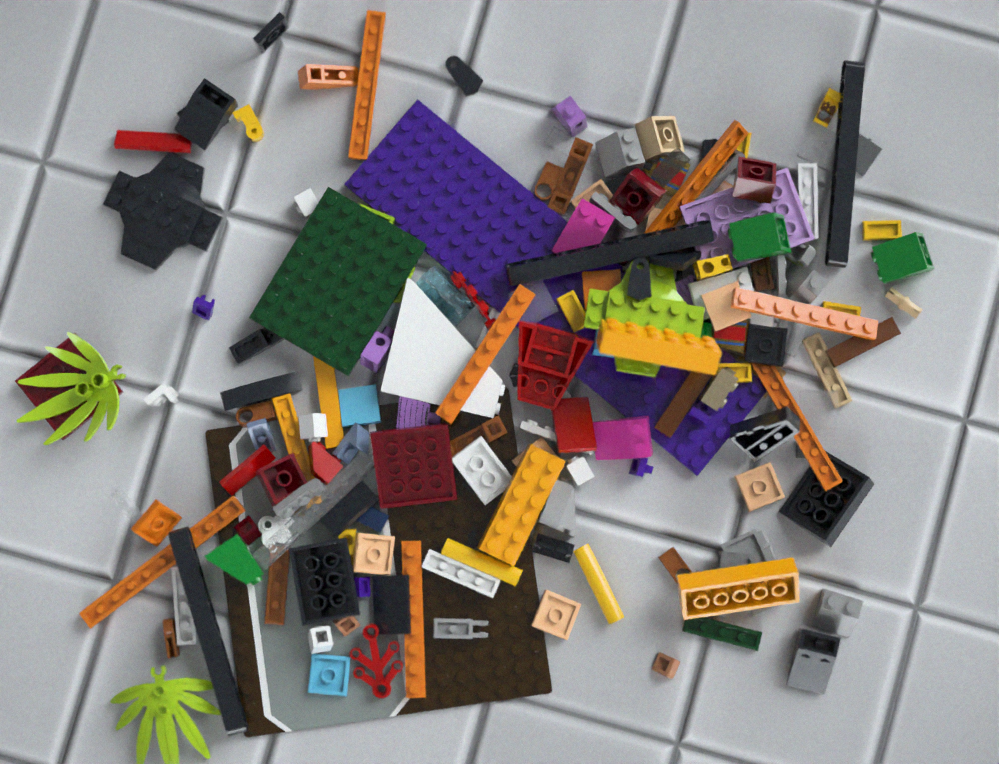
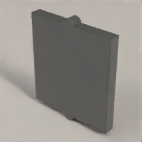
(866, 154)

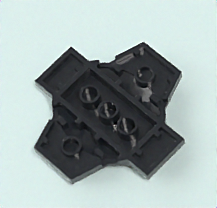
(162, 211)

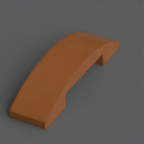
(570, 175)
(489, 431)

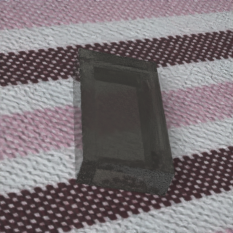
(670, 167)

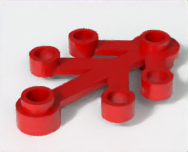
(459, 281)
(376, 663)

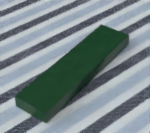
(723, 632)

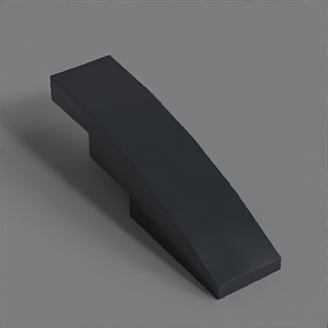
(254, 344)
(260, 391)

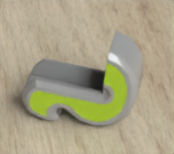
(801, 255)

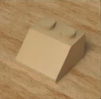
(658, 136)

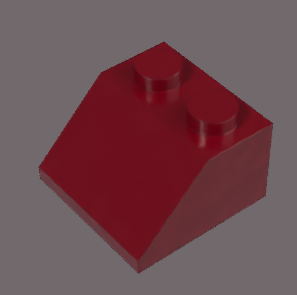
(754, 180)
(637, 195)
(281, 478)

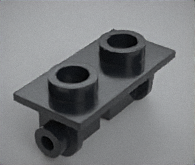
(553, 548)

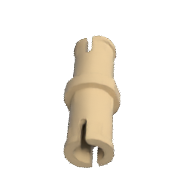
(903, 302)

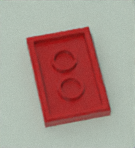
(574, 425)

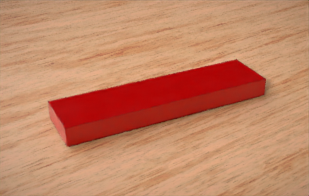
(152, 141)

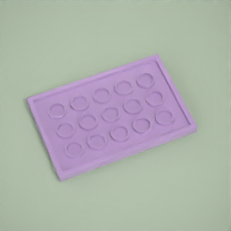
(725, 209)

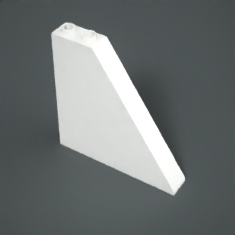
(431, 355)

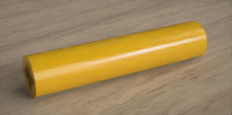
(481, 562)
(598, 584)

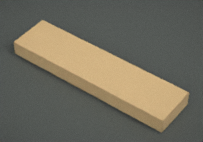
(827, 374)

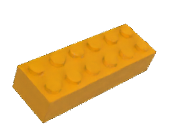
(658, 346)
(521, 504)
(738, 588)

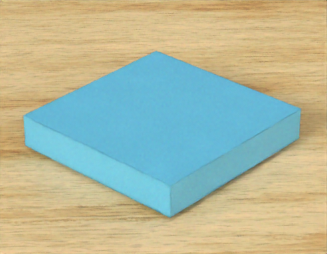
(359, 406)
(329, 674)

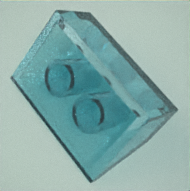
(445, 295)

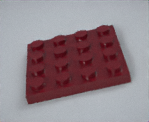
(51, 365)
(413, 465)

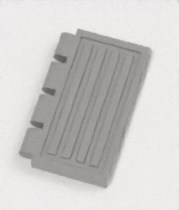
(752, 543)

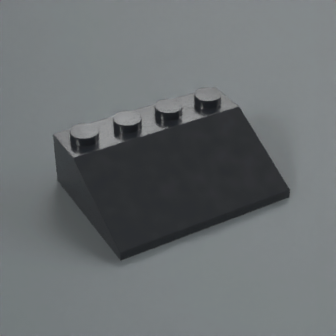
(829, 511)
(324, 581)

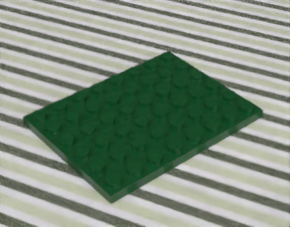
(338, 281)

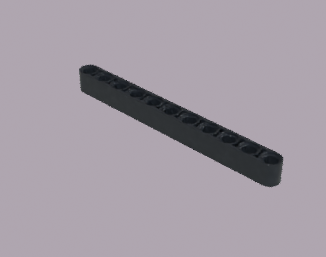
(844, 164)
(609, 252)
(208, 631)

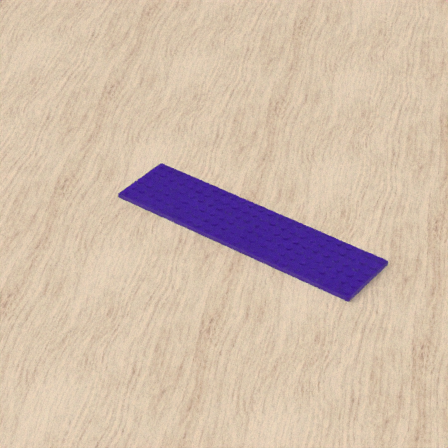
(484, 219)

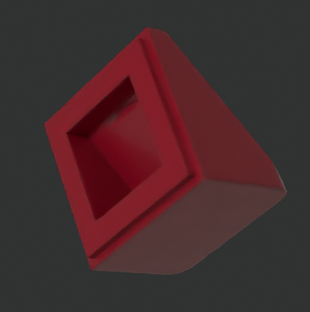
(248, 530)

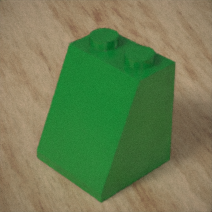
(759, 237)
(902, 257)
(236, 560)

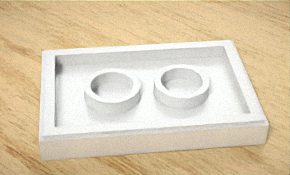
(482, 470)

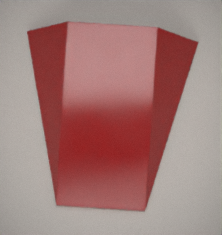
(547, 362)

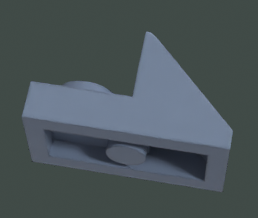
(261, 434)
(355, 440)

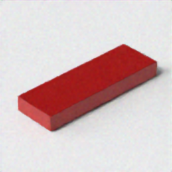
(246, 470)

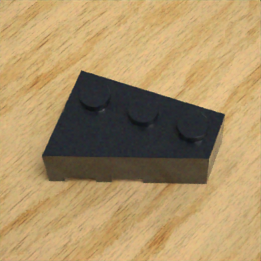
(765, 432)

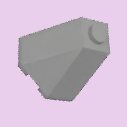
(803, 284)
(560, 508)

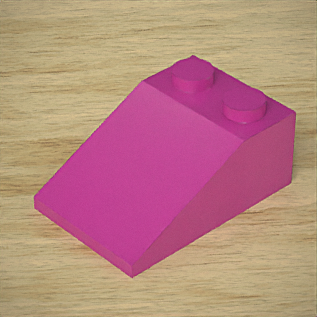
(585, 227)
(623, 438)

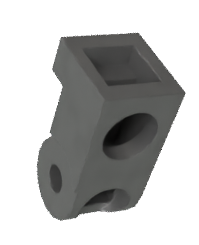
(732, 559)

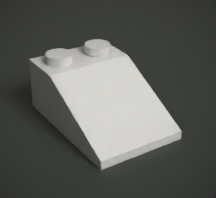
(712, 283)

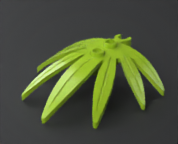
(92, 387)
(161, 703)

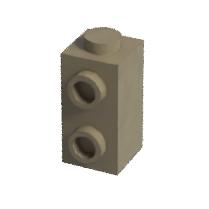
(719, 387)

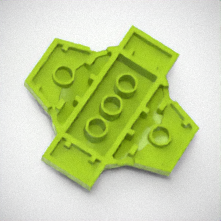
(662, 310)

